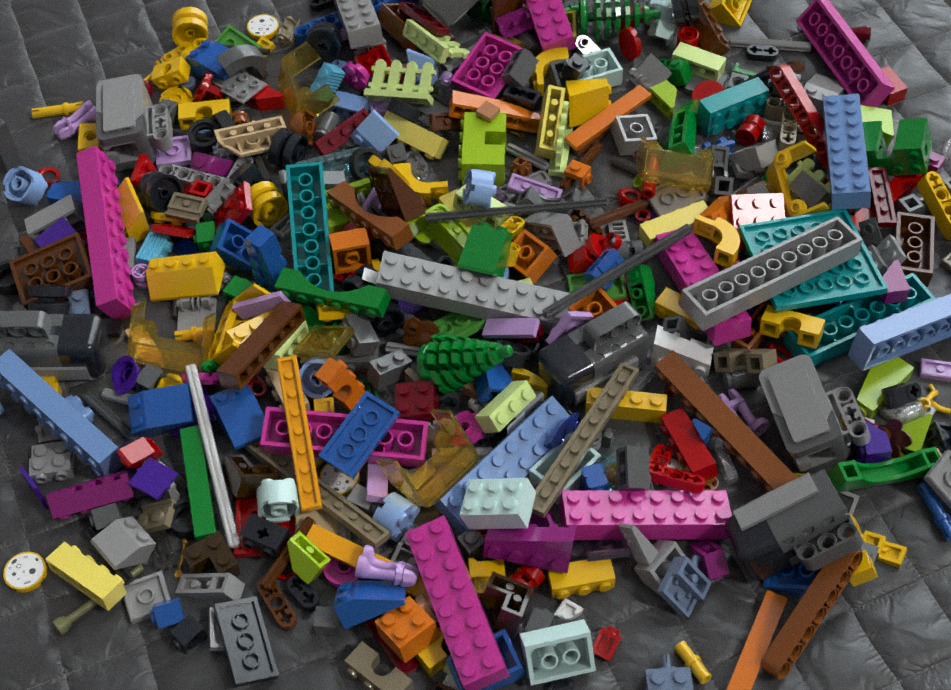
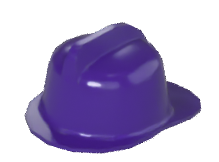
(124, 374)

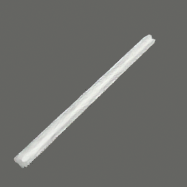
(211, 452)

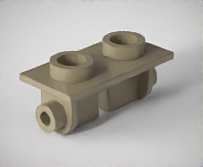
(286, 32)

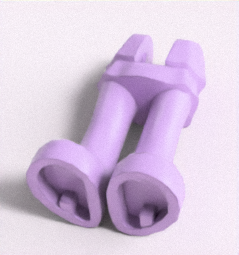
(70, 126)
(737, 403)
(372, 568)

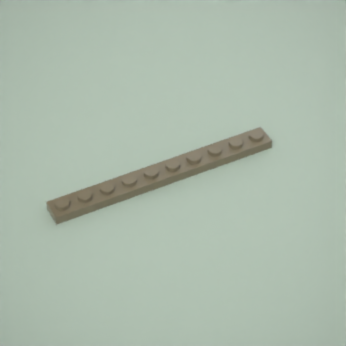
(583, 438)
(332, 501)

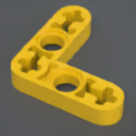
(375, 161)

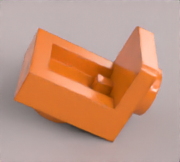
(579, 172)

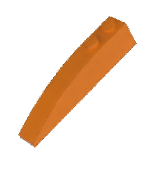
(516, 116)

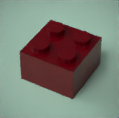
(417, 400)

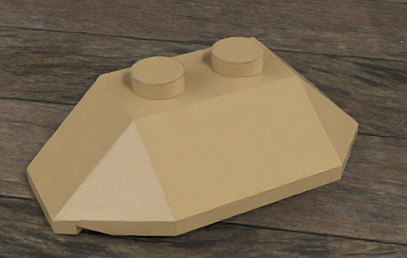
(249, 137)

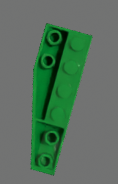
(683, 129)

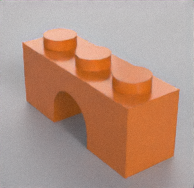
(342, 382)

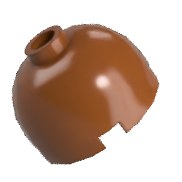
(303, 123)

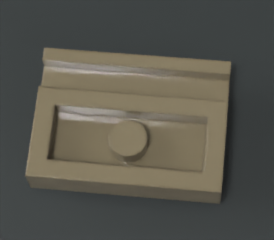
(186, 207)
(157, 515)

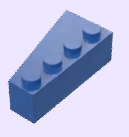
(265, 257)

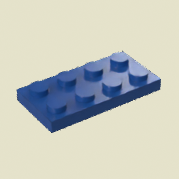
(359, 435)

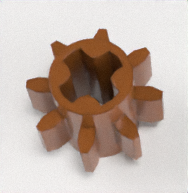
(521, 166)

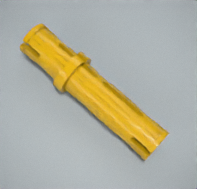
(49, 111)

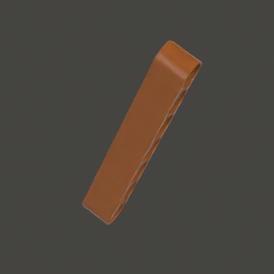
(809, 615)

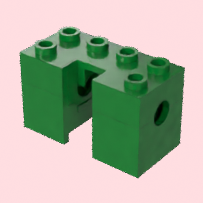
(910, 150)

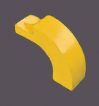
(545, 58)
(427, 190)
(723, 235)

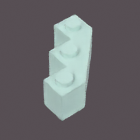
(662, 27)

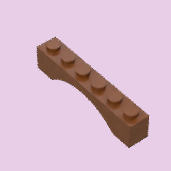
(390, 230)

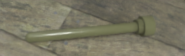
(64, 623)

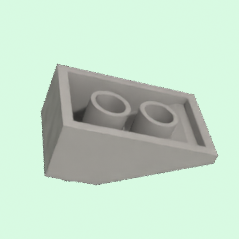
(822, 86)

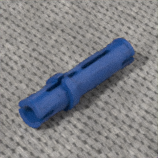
(940, 517)

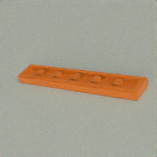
(605, 118)
(757, 642)

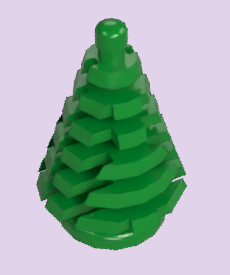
(615, 15)
(458, 360)

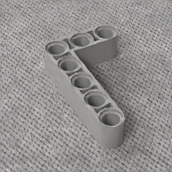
(188, 175)

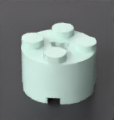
(278, 500)

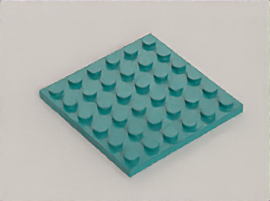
(847, 281)

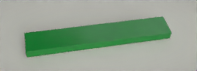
(198, 482)

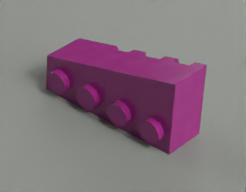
(90, 494)
(532, 546)

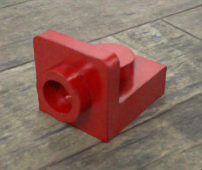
(607, 642)

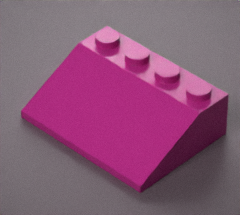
(484, 66)

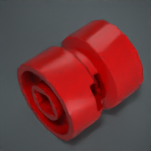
(688, 35)
(750, 130)
(529, 575)

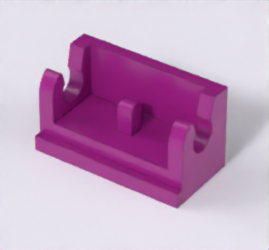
(514, 23)

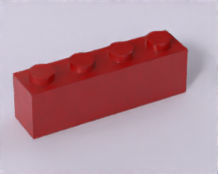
(688, 444)

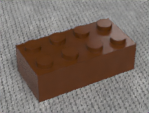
(916, 240)

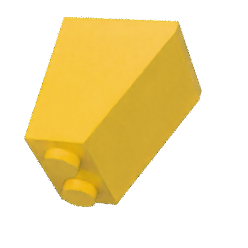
(586, 99)

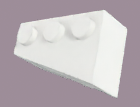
(693, 352)

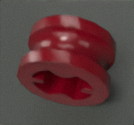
(644, 213)

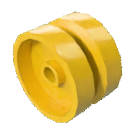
(189, 25)
(267, 204)

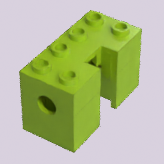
(483, 146)

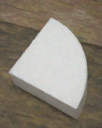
(568, 611)

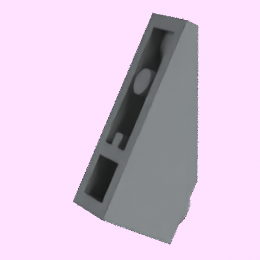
(210, 587)

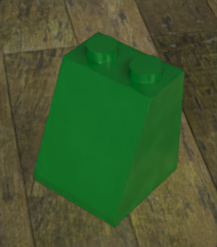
(486, 249)

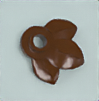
(420, 334)
(897, 437)

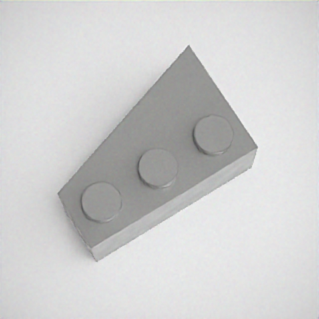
(66, 207)
(555, 230)

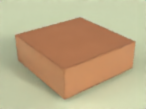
(488, 111)

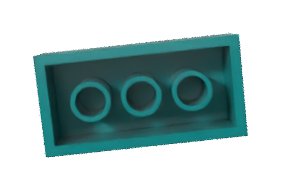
(731, 106)

